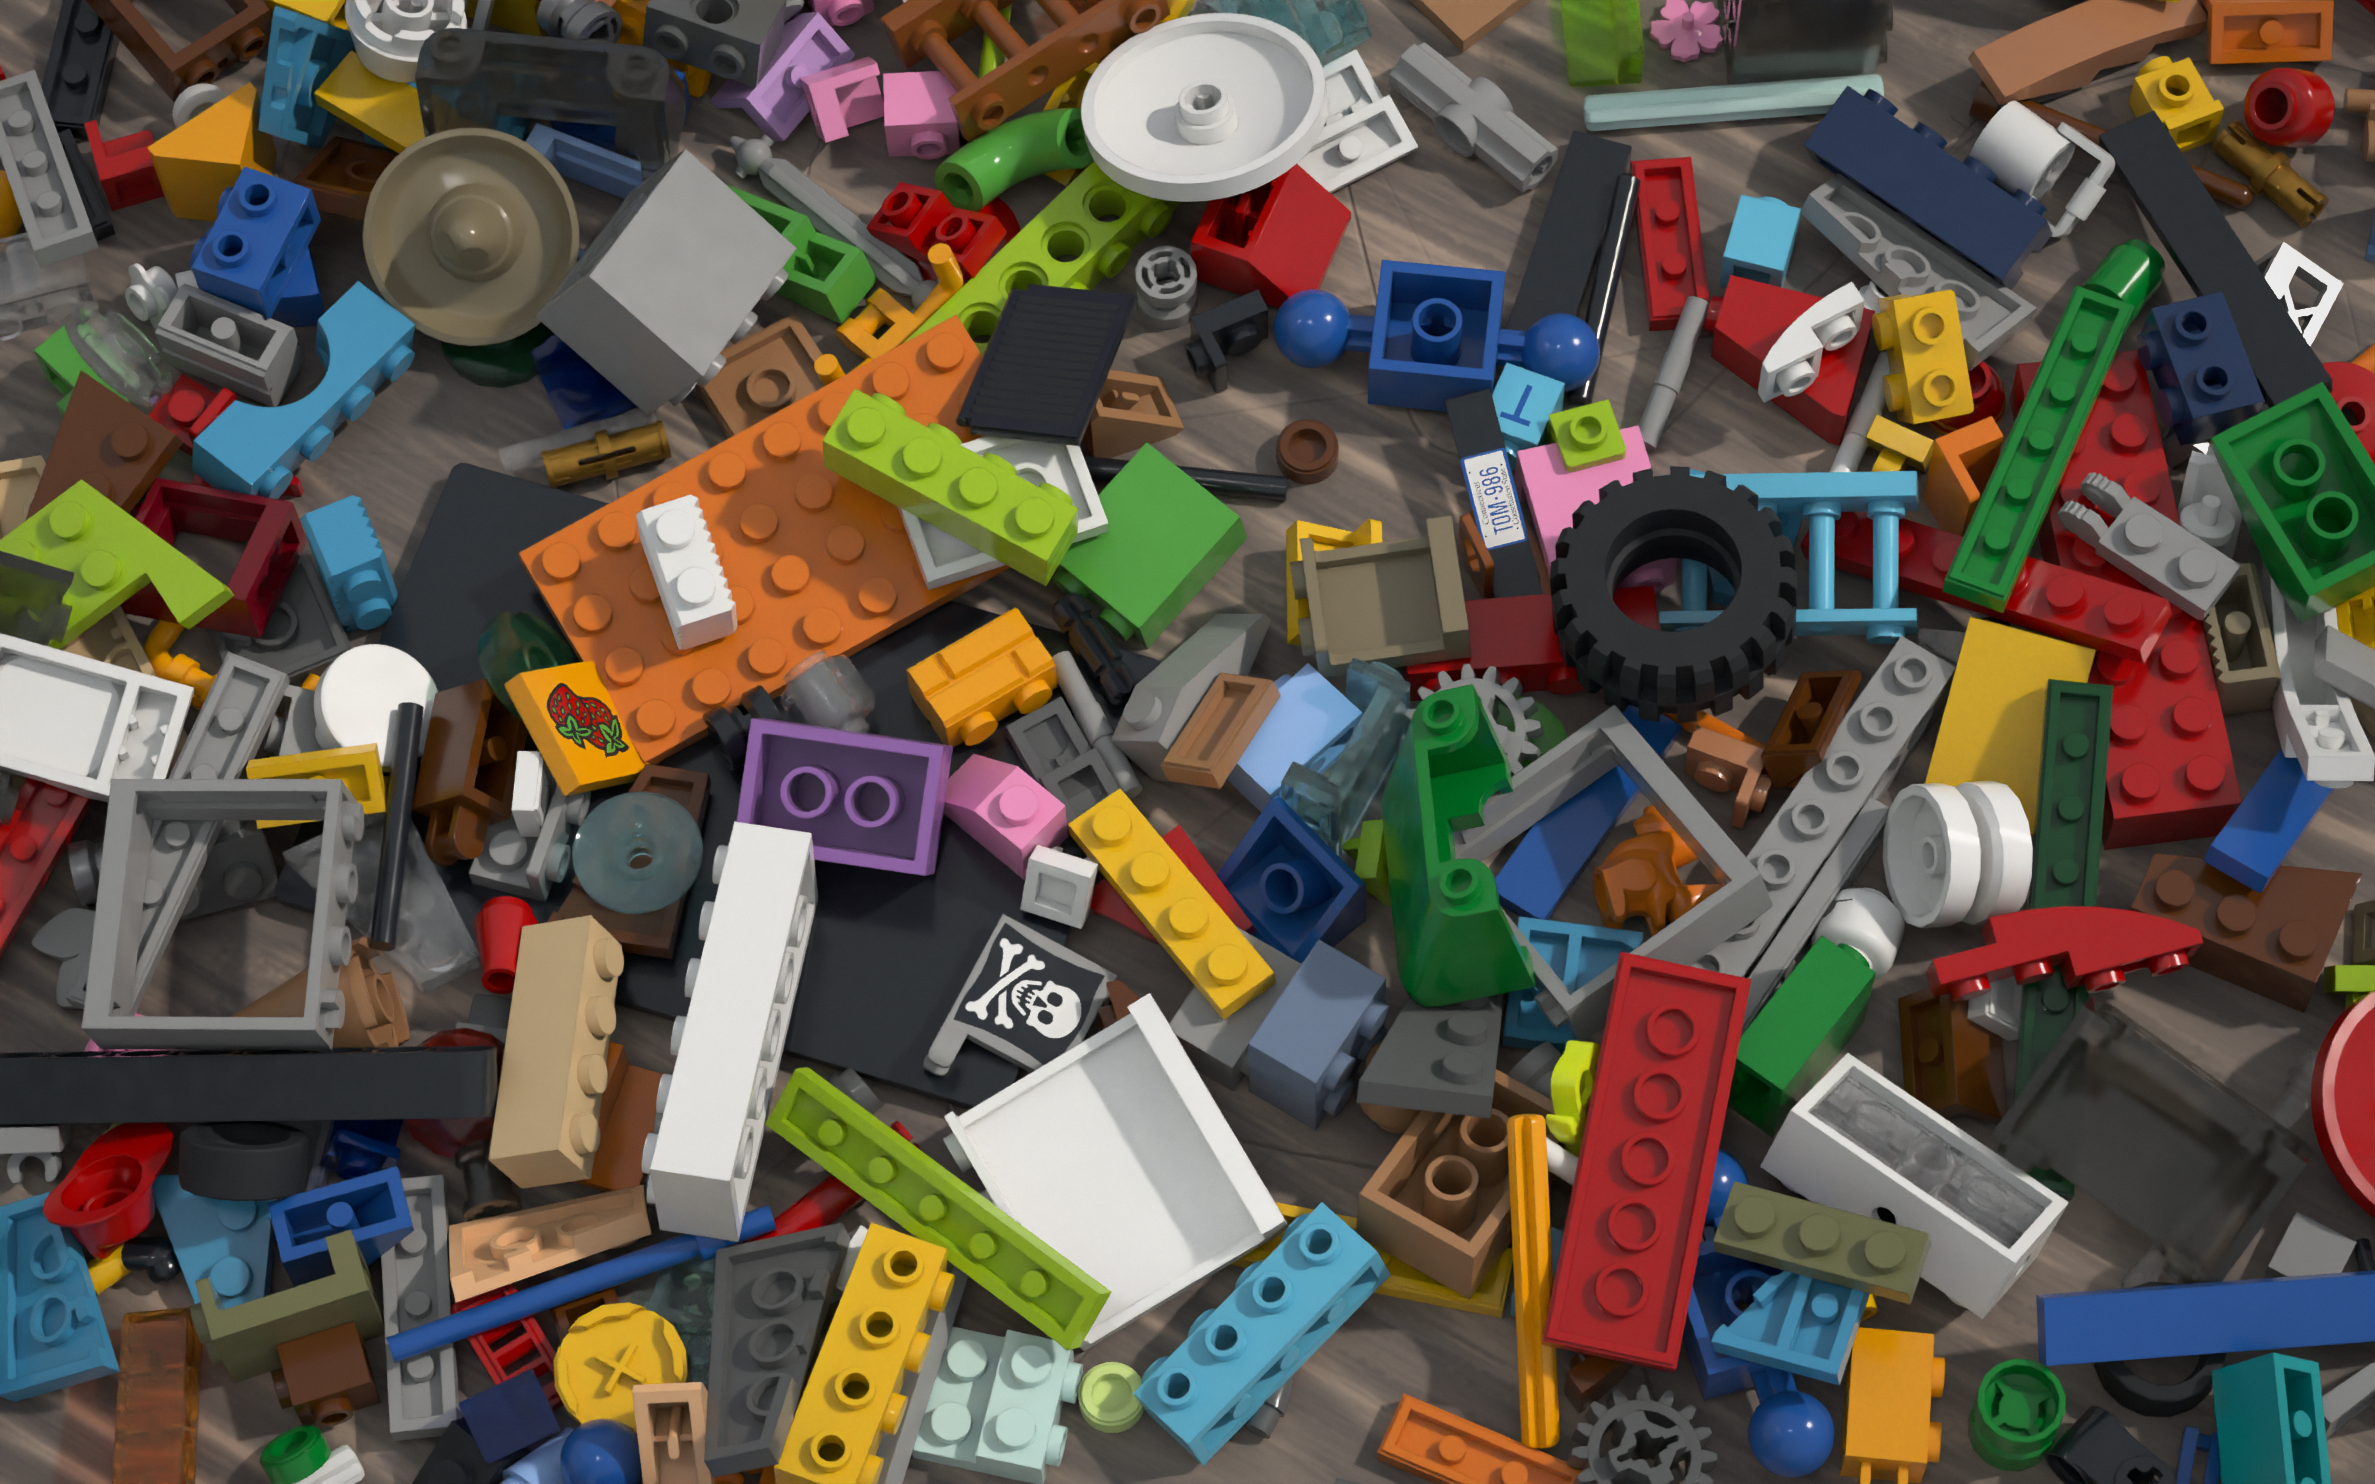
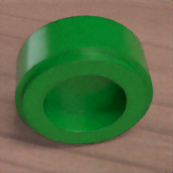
(295, 1455)

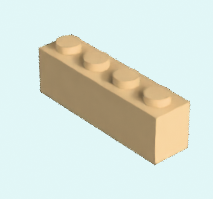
(556, 1052)

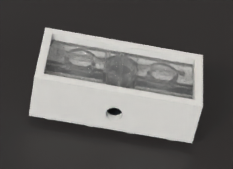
(1893, 1159)

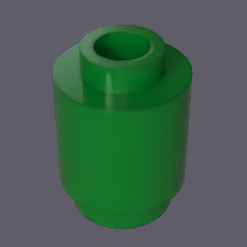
(2129, 274)

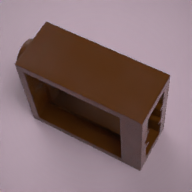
(202, 60)

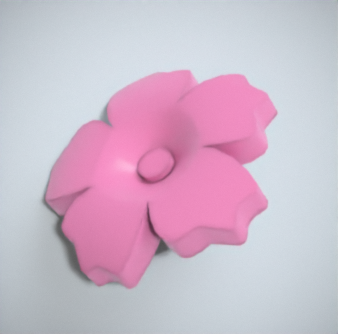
(1687, 31)

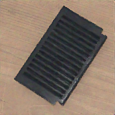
(1046, 364)

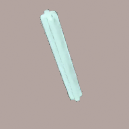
(1721, 102)

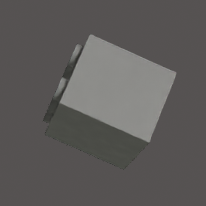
(669, 284)

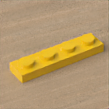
(1172, 904)

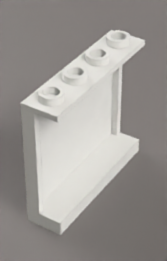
(1121, 1166)

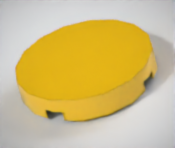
(610, 1354)

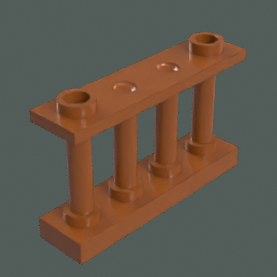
(928, 26)

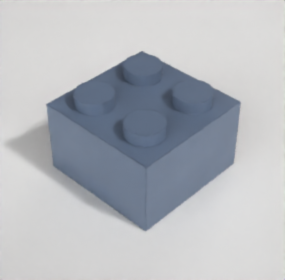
(1318, 1036)

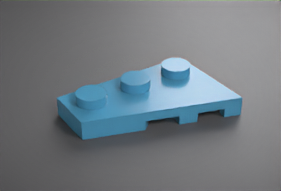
(47, 1307)

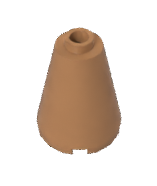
(372, 1002)

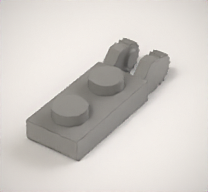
(2150, 547)

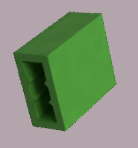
(1158, 548)

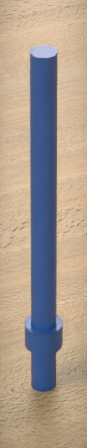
(570, 1287)

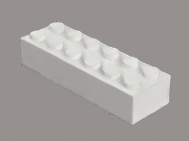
(732, 1032)

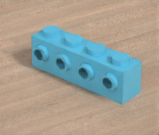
(1261, 1332)

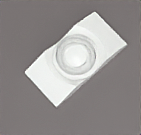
(84, 719)

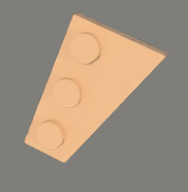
(540, 1238)

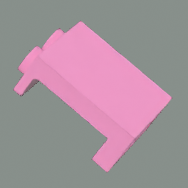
(1557, 494)

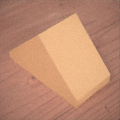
(672, 1432)

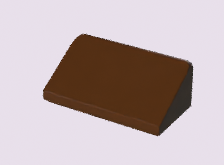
(1808, 723)

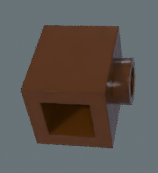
(325, 1376)

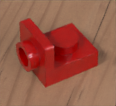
(190, 409)

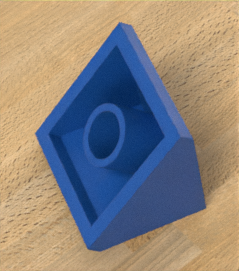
(1293, 884)

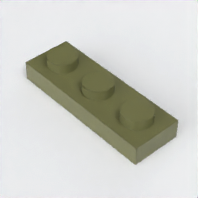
(1822, 1242)

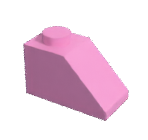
(1005, 810)

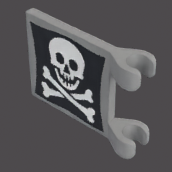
(1022, 1001)

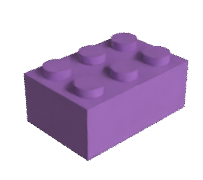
(856, 792)

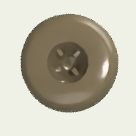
(470, 235)

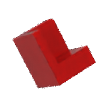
(125, 167)

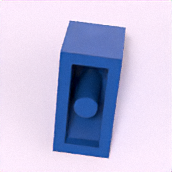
(368, 1205)

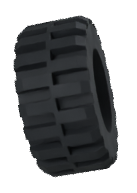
(1660, 521)

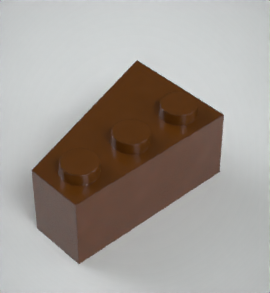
(2252, 939)

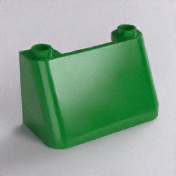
(1447, 909)

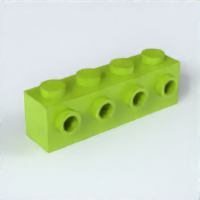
(951, 485)

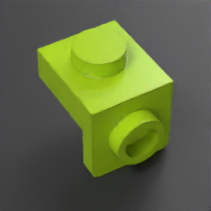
(1586, 436)

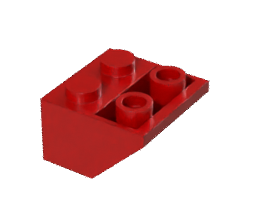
(1270, 238)

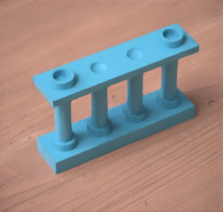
(1821, 500)

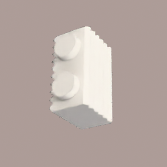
(687, 572)

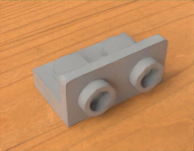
(531, 863)

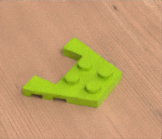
(111, 560)

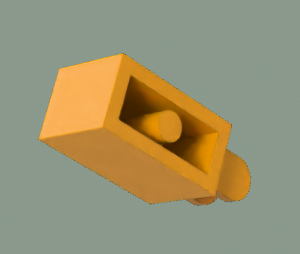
(1889, 1406)

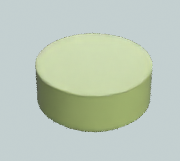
(1108, 1397)

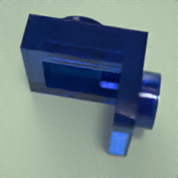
(361, 1146)

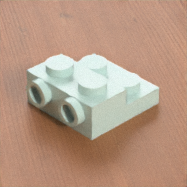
(999, 1405)

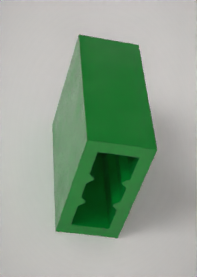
(1800, 1033)

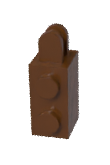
(467, 770)

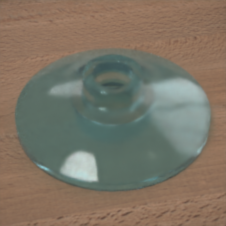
(633, 827)

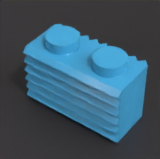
(351, 563)

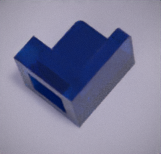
(509, 1416)

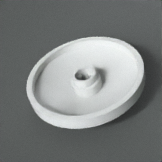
(1204, 107)

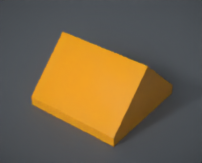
(210, 153)

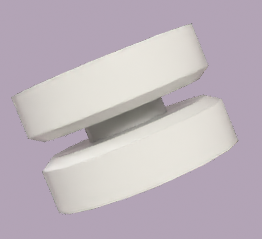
(1957, 853)

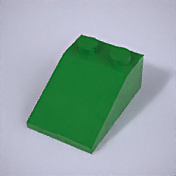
(2305, 498)

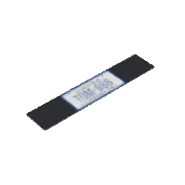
(1493, 493)

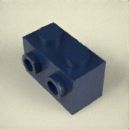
(2199, 367)

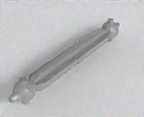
(829, 216)

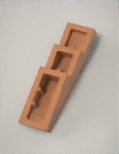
(2079, 42)

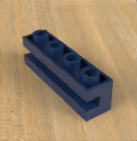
(1928, 185)

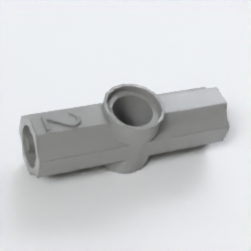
(1473, 117)

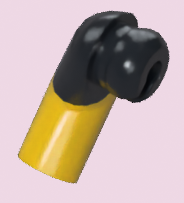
(137, 1254)

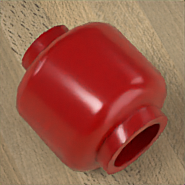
(2289, 107)

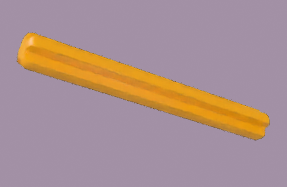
(1532, 1279)

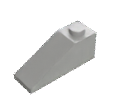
(1176, 687)

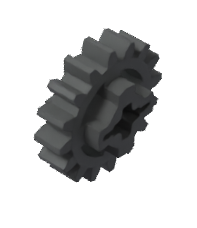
(1648, 1429)

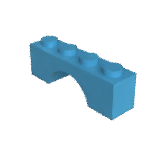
(259, 447)

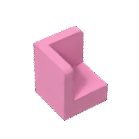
(843, 97)

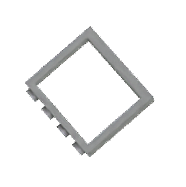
(1564, 773)
(120, 901)

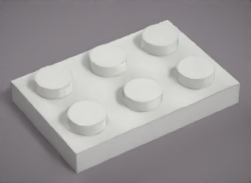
(948, 559)

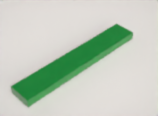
(2038, 449)

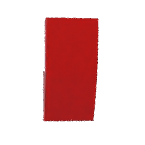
(921, 217)

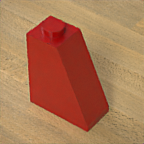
(1752, 321)

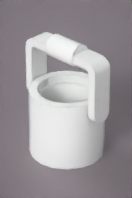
(2034, 154)

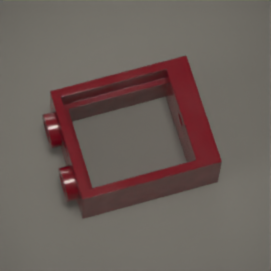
(264, 568)

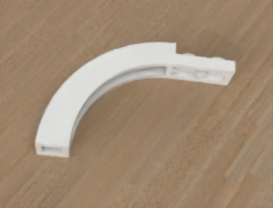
(2309, 715)

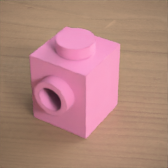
(919, 115)

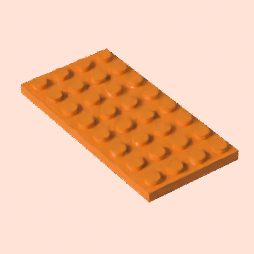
(799, 546)

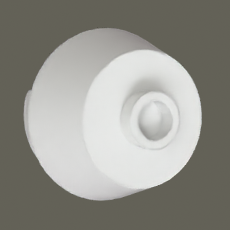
(393, 31)

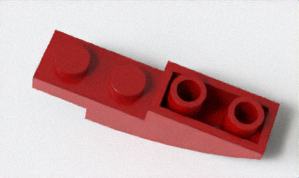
(2087, 942)

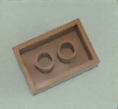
(1447, 1190)

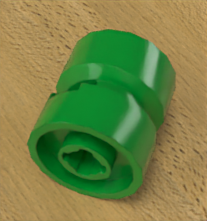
(2016, 1414)

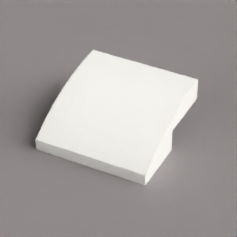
(1360, 127)

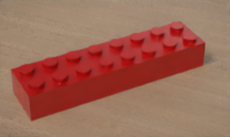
(2168, 735)

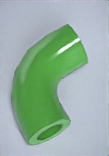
(1011, 155)

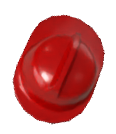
(111, 1187)

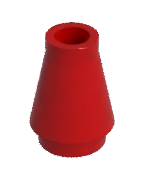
(498, 940)

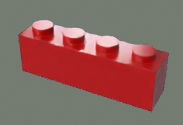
(1521, 642)

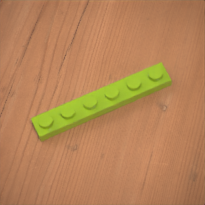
(938, 1208)

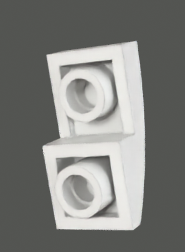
(1797, 354)

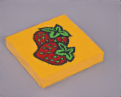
(575, 727)

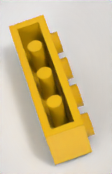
(866, 1361)

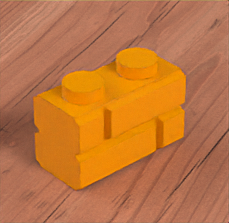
(983, 680)

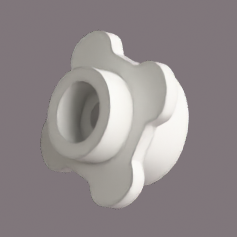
(149, 292)

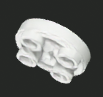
(361, 697)

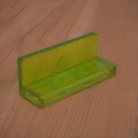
(1602, 42)

